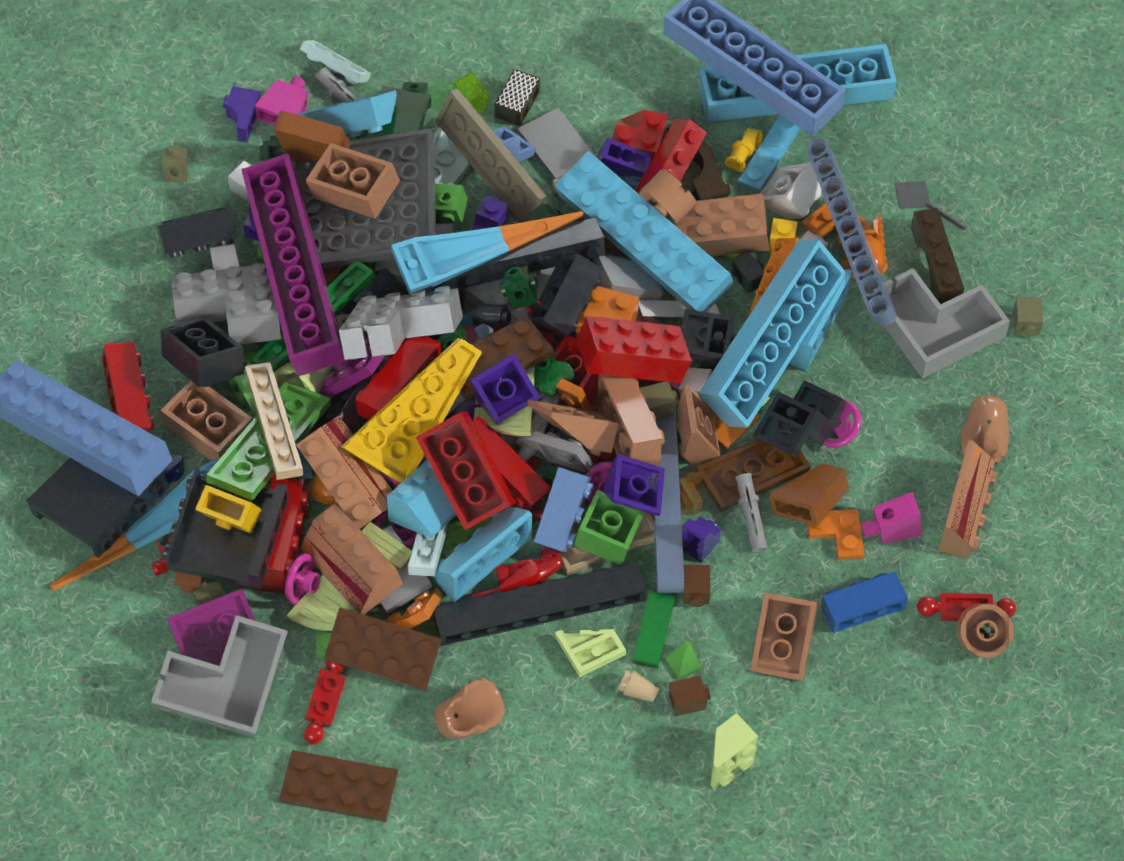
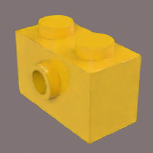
(228, 510)

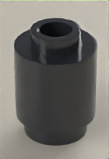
(493, 315)

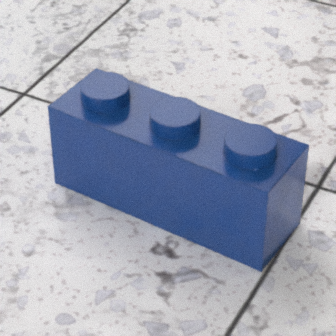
(863, 601)

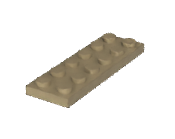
(489, 156)

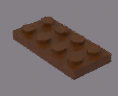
(516, 338)
(765, 463)
(382, 648)
(338, 786)

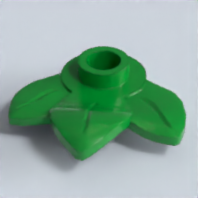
(548, 377)

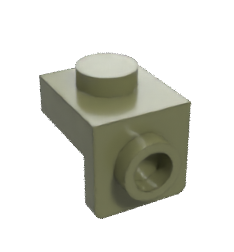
(175, 164)

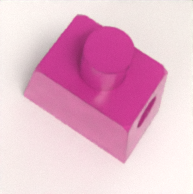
(282, 97)
(895, 520)

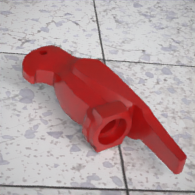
(526, 572)

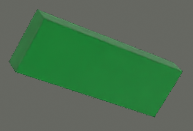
(653, 629)

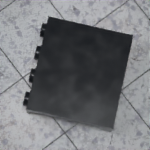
(91, 504)
(222, 554)

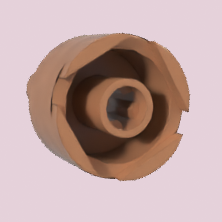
(668, 196)
(993, 643)

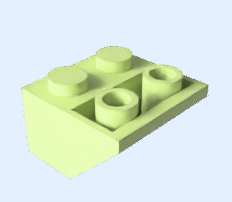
(732, 750)

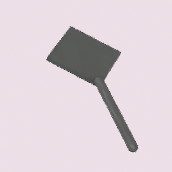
(916, 195)

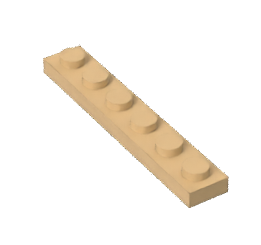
(273, 421)

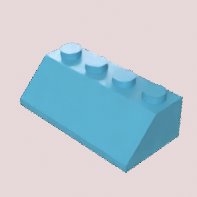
(357, 114)
(815, 337)
(420, 503)
(483, 552)

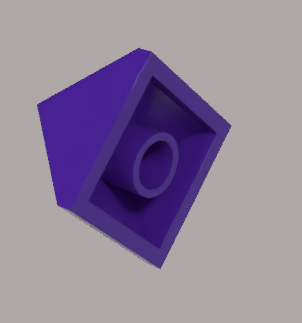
(503, 389)
(635, 484)

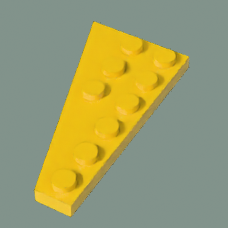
(389, 436)

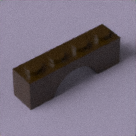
(710, 181)
(943, 270)

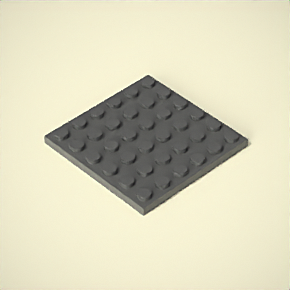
(408, 213)

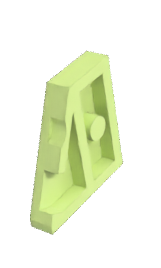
(590, 648)

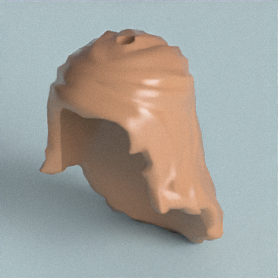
(988, 435)
(477, 707)

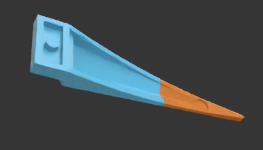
(437, 258)
(147, 529)

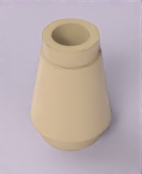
(637, 686)

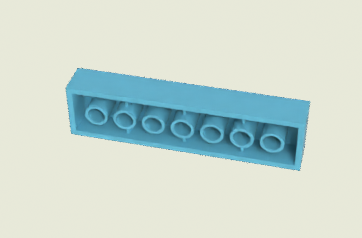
(861, 71)
(644, 234)
(772, 333)

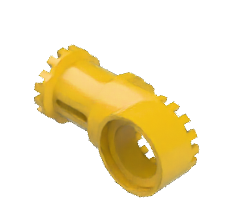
(744, 149)

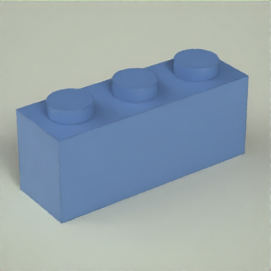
(563, 510)

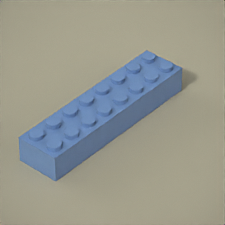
(755, 63)
(81, 428)

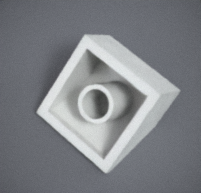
(792, 191)

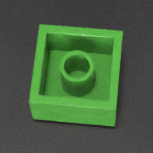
(608, 529)

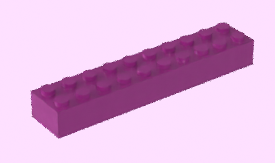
(293, 265)

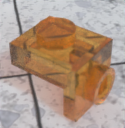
(688, 494)

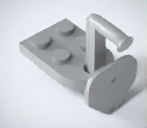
(550, 446)

